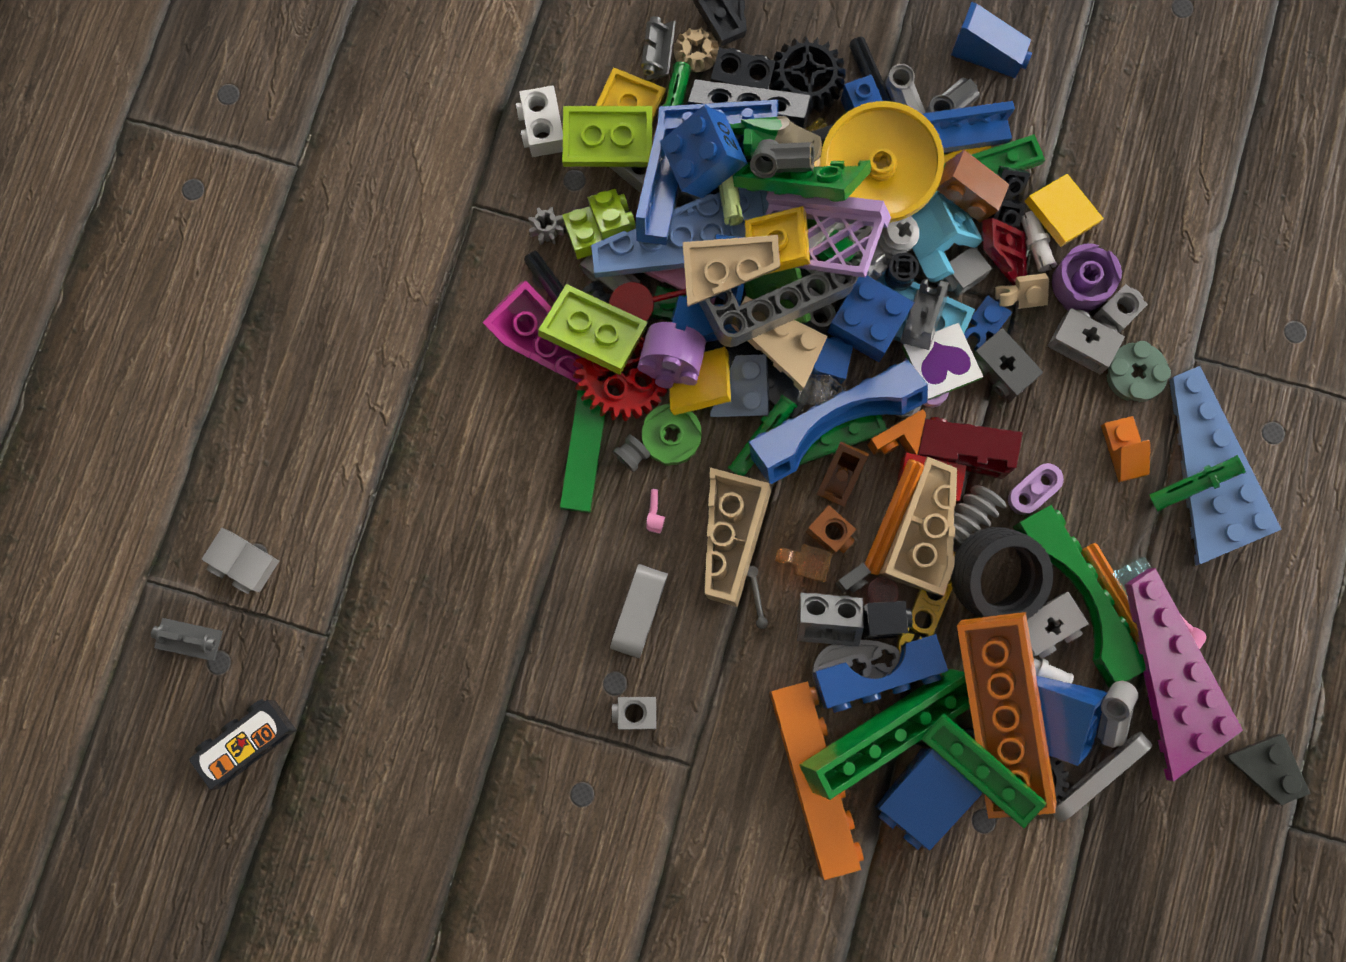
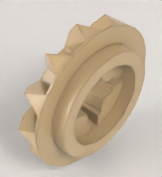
(698, 61)

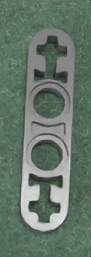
(1102, 776)

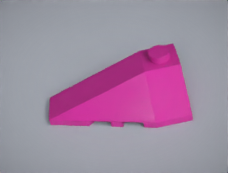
(517, 324)

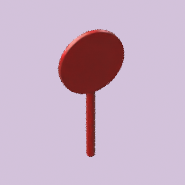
(638, 300)

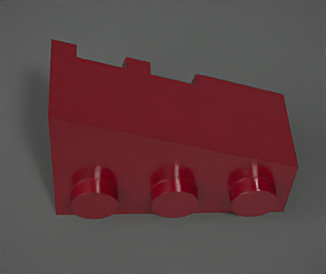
(980, 448)

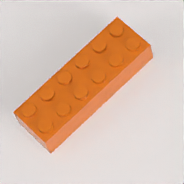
(1007, 701)

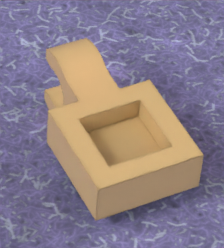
(1028, 292)

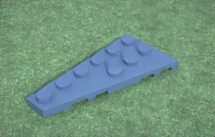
(690, 222)
(1238, 508)

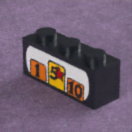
(241, 743)

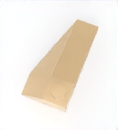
(925, 539)

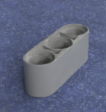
(639, 611)

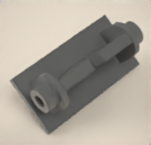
(657, 56)
(187, 639)

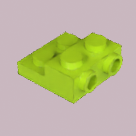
(598, 221)

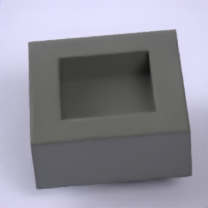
(854, 580)

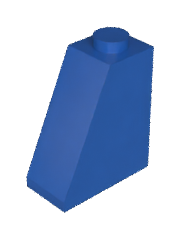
(991, 43)

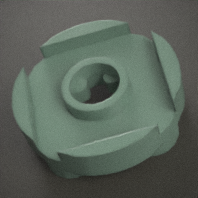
(1150, 360)

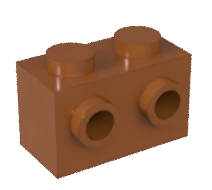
(972, 186)

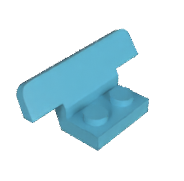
(940, 226)

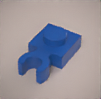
(987, 320)

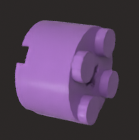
(1072, 275)
(672, 354)

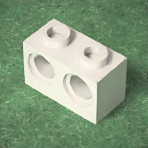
(543, 121)

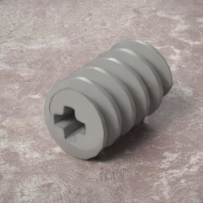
(898, 237)
(974, 512)

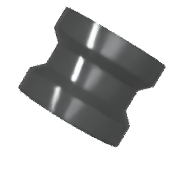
(631, 453)

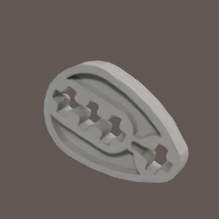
(864, 653)

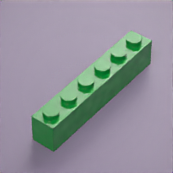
(885, 735)

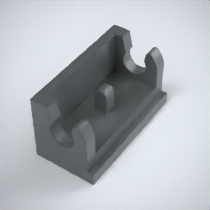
(925, 315)

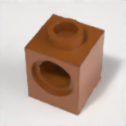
(827, 518)

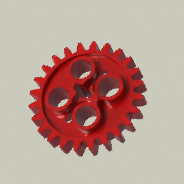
(632, 396)

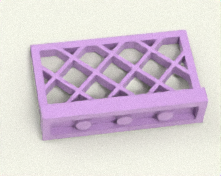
(852, 211)

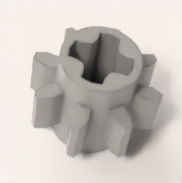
(551, 231)
(877, 263)

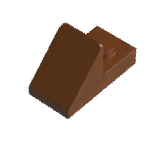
(842, 474)

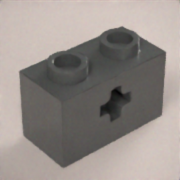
(1021, 368)

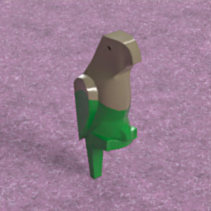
(773, 128)

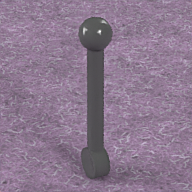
(761, 622)

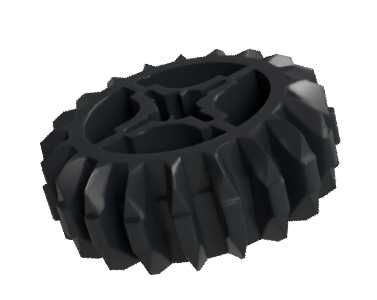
(829, 71)

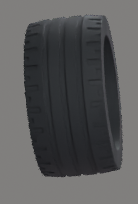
(1034, 580)

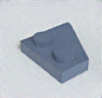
(748, 388)

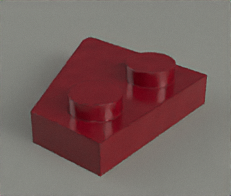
(1005, 247)

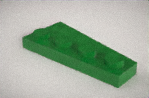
(829, 182)

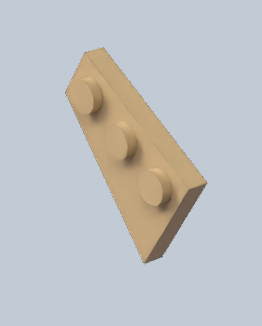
(726, 263)
(790, 347)

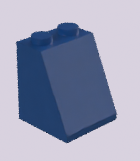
(1069, 718)
(927, 799)

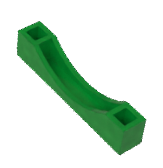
(1114, 648)

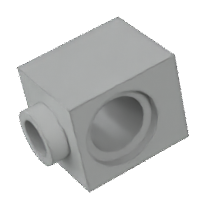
(969, 270)
(1110, 313)
(649, 713)

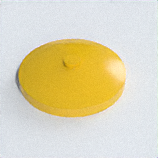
(902, 153)

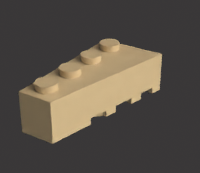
(734, 524)

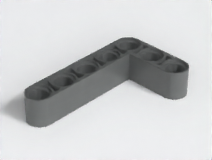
(770, 306)

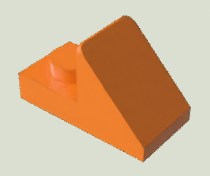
(907, 432)
(1126, 450)

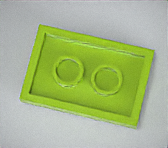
(607, 136)
(592, 329)

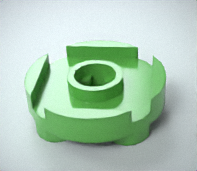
(666, 451)

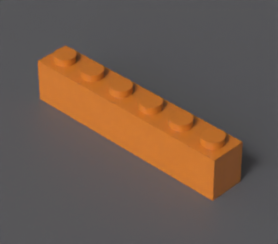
(825, 819)

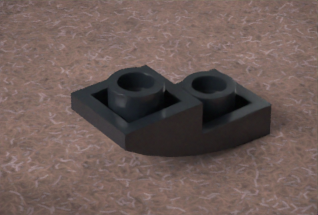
(1012, 207)

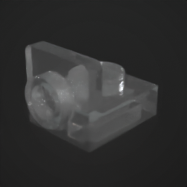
(819, 389)

